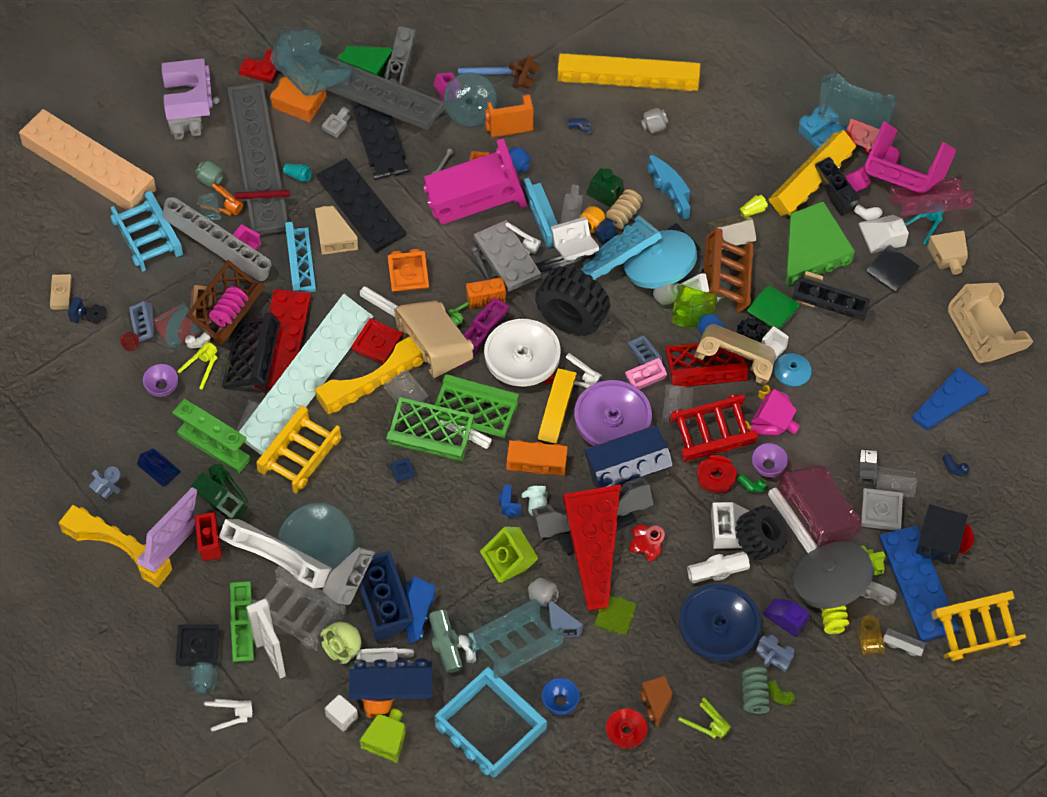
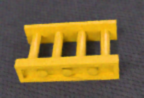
(290, 433)
(983, 606)

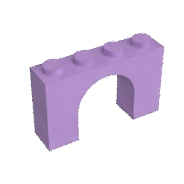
(190, 103)

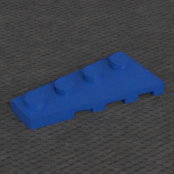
(949, 398)

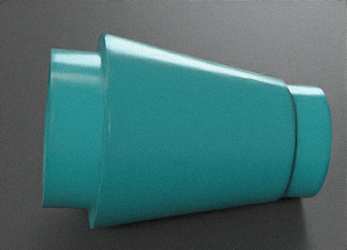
(298, 171)

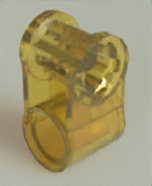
(870, 640)

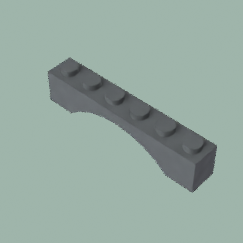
(632, 496)

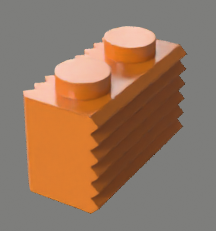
(482, 292)

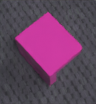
(858, 178)
(248, 236)

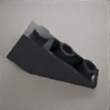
(837, 186)

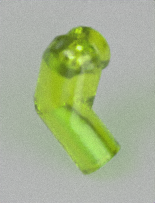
(779, 696)

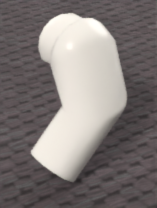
(868, 214)
(193, 342)
(463, 642)

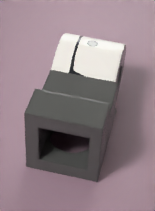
(867, 468)

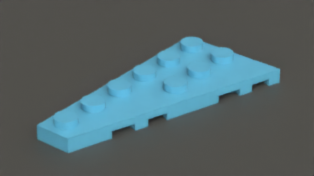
(622, 247)

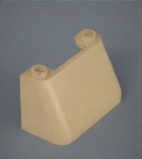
(983, 325)
(434, 335)
(761, 354)

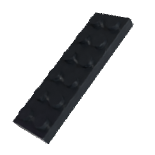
(361, 205)

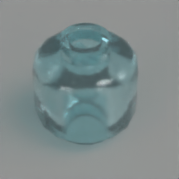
(202, 677)

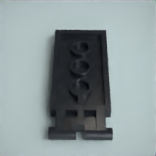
(380, 141)

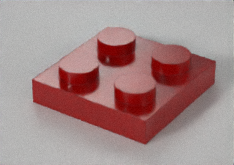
(376, 341)

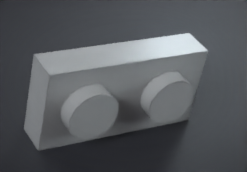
(911, 645)

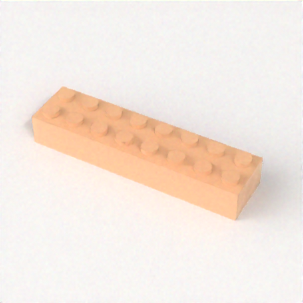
(87, 160)

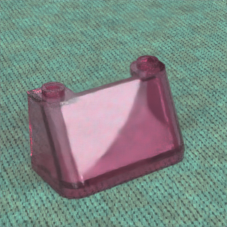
(820, 504)

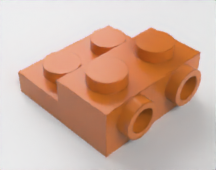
(408, 270)

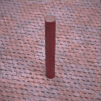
(262, 194)

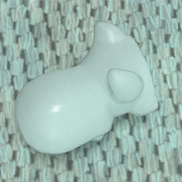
(537, 497)

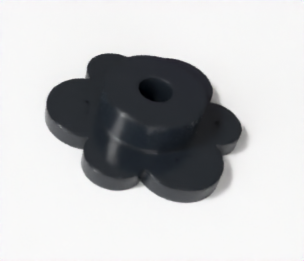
(95, 313)

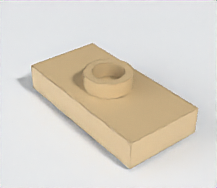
(60, 292)

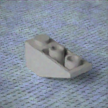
(346, 577)

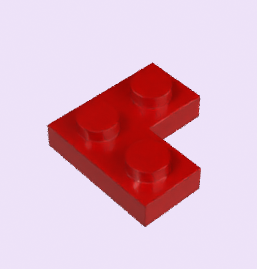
(259, 70)

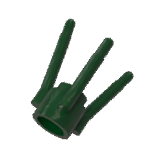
(219, 475)

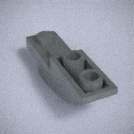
(401, 55)

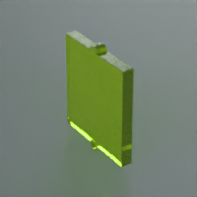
(616, 616)

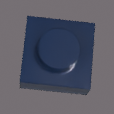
(605, 231)
(76, 310)
(402, 470)

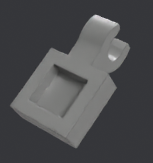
(336, 124)

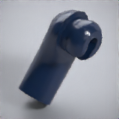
(960, 470)

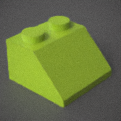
(509, 554)

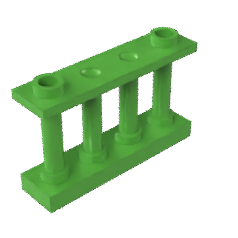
(211, 436)

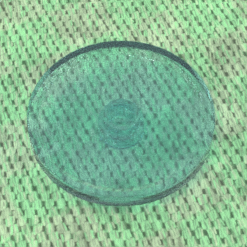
(319, 533)

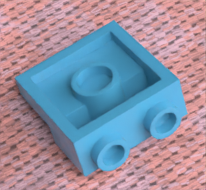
(817, 131)

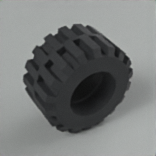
(761, 532)

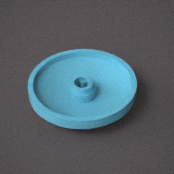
(663, 262)

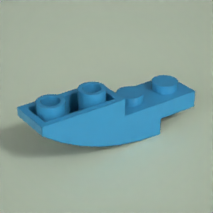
(671, 183)

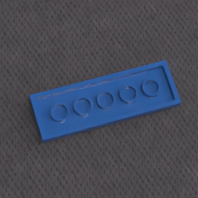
(916, 582)

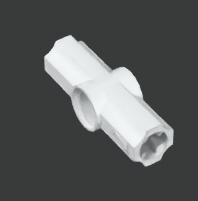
(718, 567)

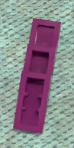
(485, 323)

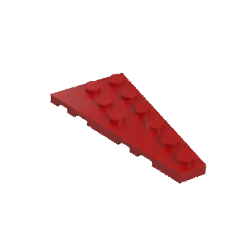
(593, 532)

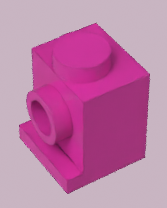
(441, 82)

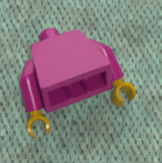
(773, 414)

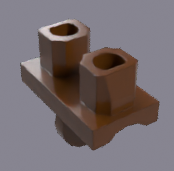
(527, 65)

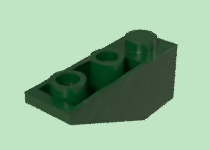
(219, 496)

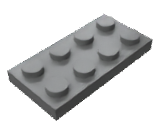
(507, 256)

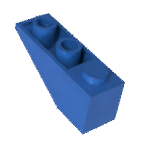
(419, 597)

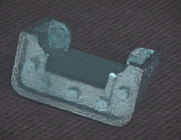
(301, 62)
(844, 101)

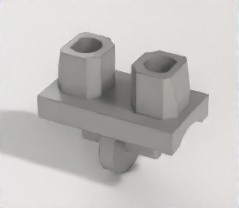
(182, 125)

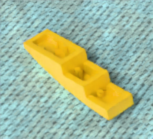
(557, 406)

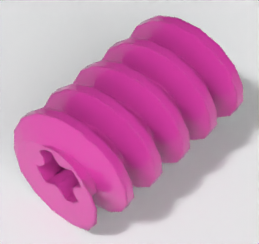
(228, 306)

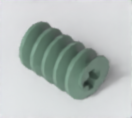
(754, 690)

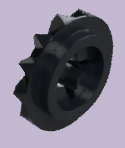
(760, 330)

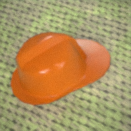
(377, 706)

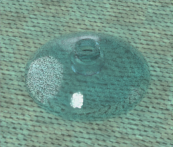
(475, 88)

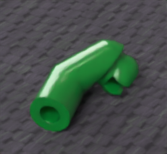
(756, 487)

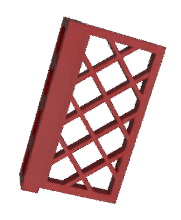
(707, 374)

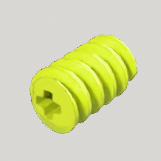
(835, 620)

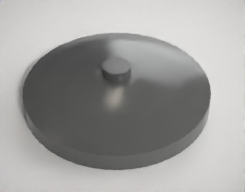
(833, 575)

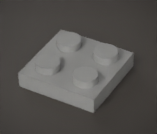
(881, 509)

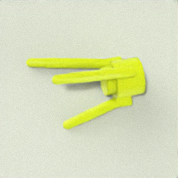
(205, 353)

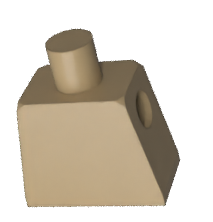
(949, 250)

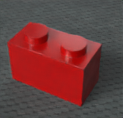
(208, 536)

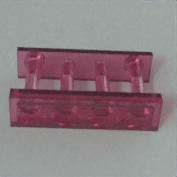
(944, 196)

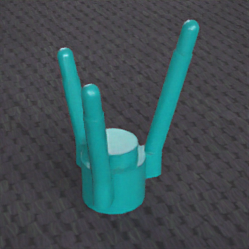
(931, 216)

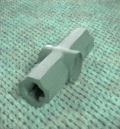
(445, 641)

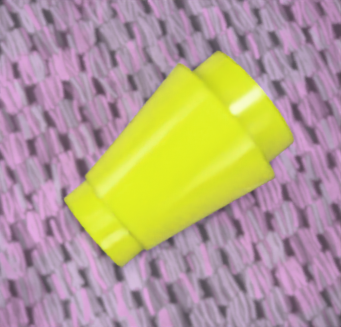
(754, 206)

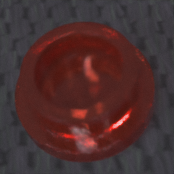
(129, 341)

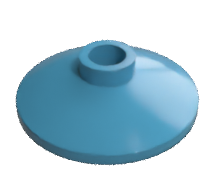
(792, 376)

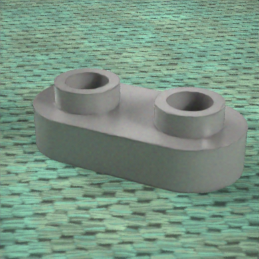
(880, 593)

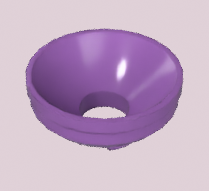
(157, 374)
(772, 453)

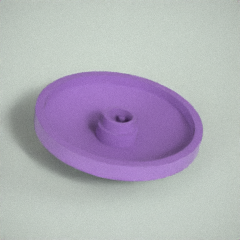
(611, 411)

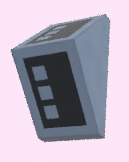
(560, 618)

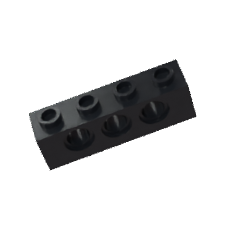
(831, 298)

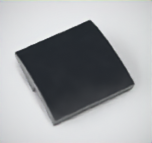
(892, 268)

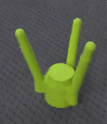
(719, 725)

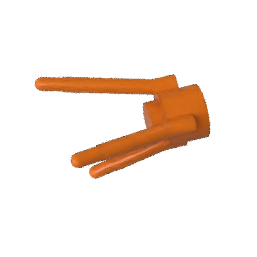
(231, 205)

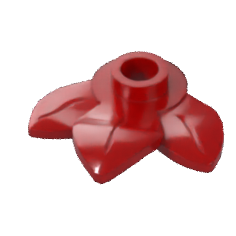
(645, 542)

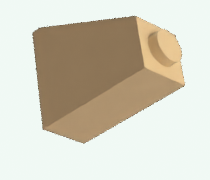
(334, 232)

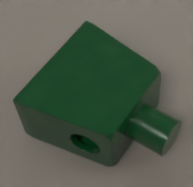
(605, 187)

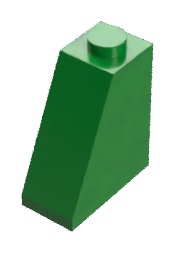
(369, 59)

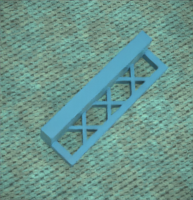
(541, 210)
(295, 272)

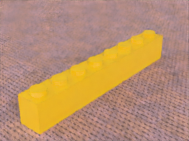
(628, 72)

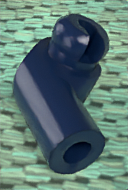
(581, 123)

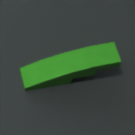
(240, 626)

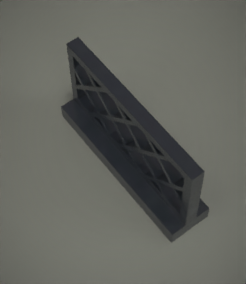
(263, 352)

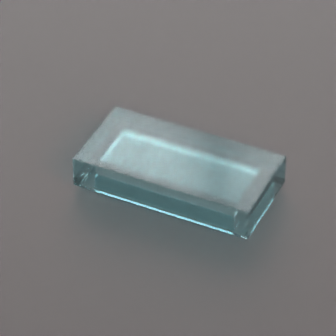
(209, 206)

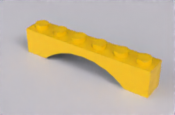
(338, 393)
(83, 526)

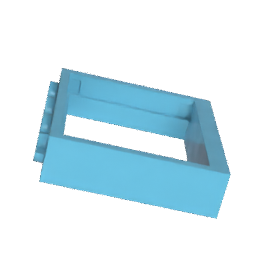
(512, 699)

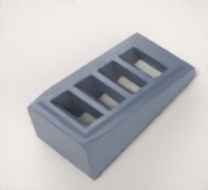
(135, 311)
(641, 357)

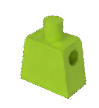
(385, 736)

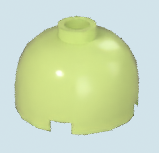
(341, 641)

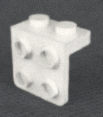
(573, 239)

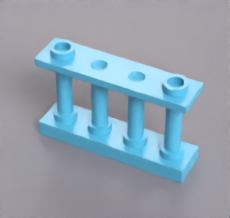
(164, 231)

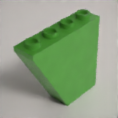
(815, 243)

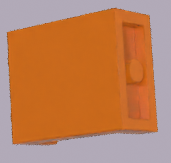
(509, 119)

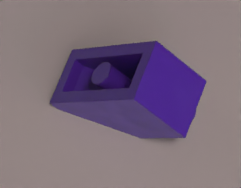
(787, 615)

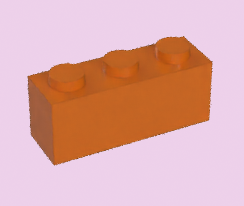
(537, 458)

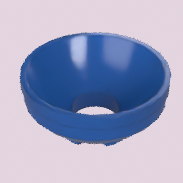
(564, 688)

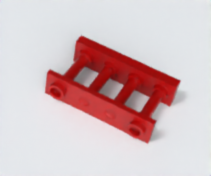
(709, 446)

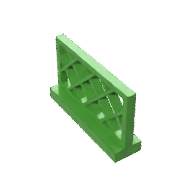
(479, 394)
(430, 445)

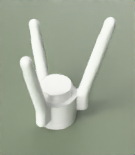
(530, 243)
(590, 376)
(242, 709)

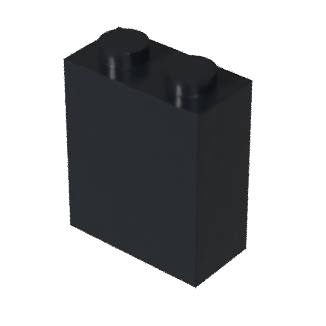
(941, 534)

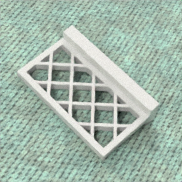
(264, 634)

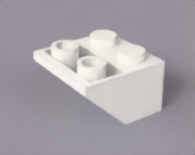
(723, 524)

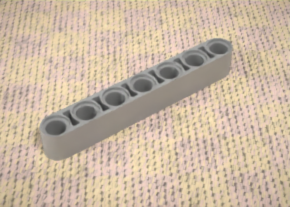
(216, 239)

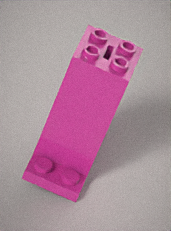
(474, 186)

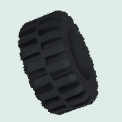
(572, 301)

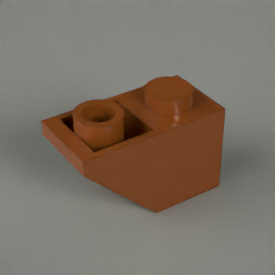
(657, 697)

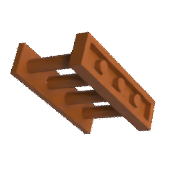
(712, 266)

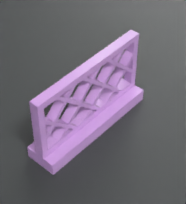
(169, 532)

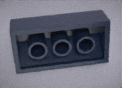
(628, 457)
(384, 598)
(390, 679)

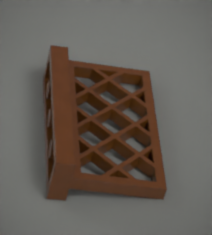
(252, 292)

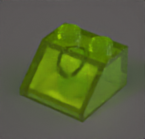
(692, 305)

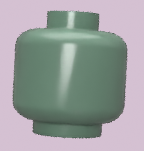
(209, 173)

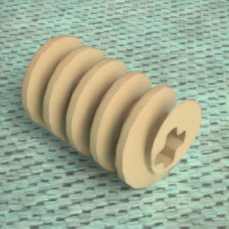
(624, 208)

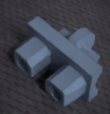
(105, 483)
(774, 653)

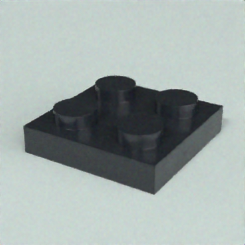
(197, 644)

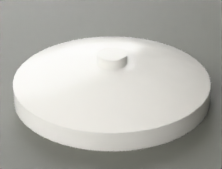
(522, 352)

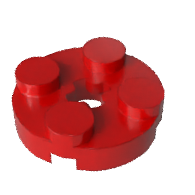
(716, 484)

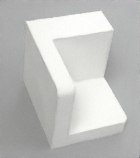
(776, 340)
(341, 713)

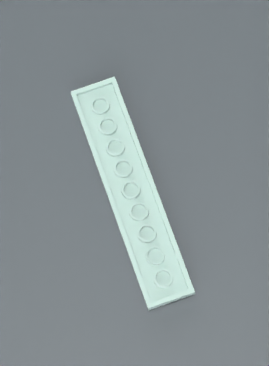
(306, 373)

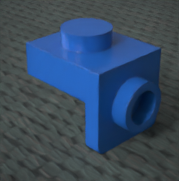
(508, 508)

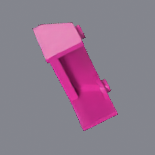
(884, 163)

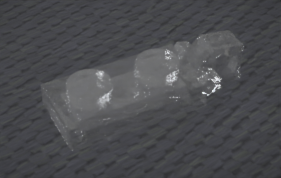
(572, 205)

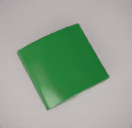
(773, 308)

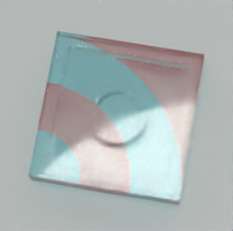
(175, 326)

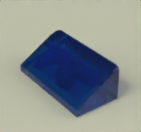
(157, 467)

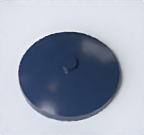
(719, 622)

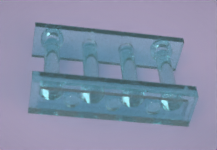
(514, 622)

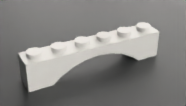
(299, 564)

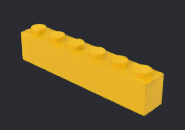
(806, 178)

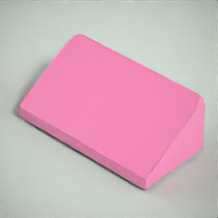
(646, 374)

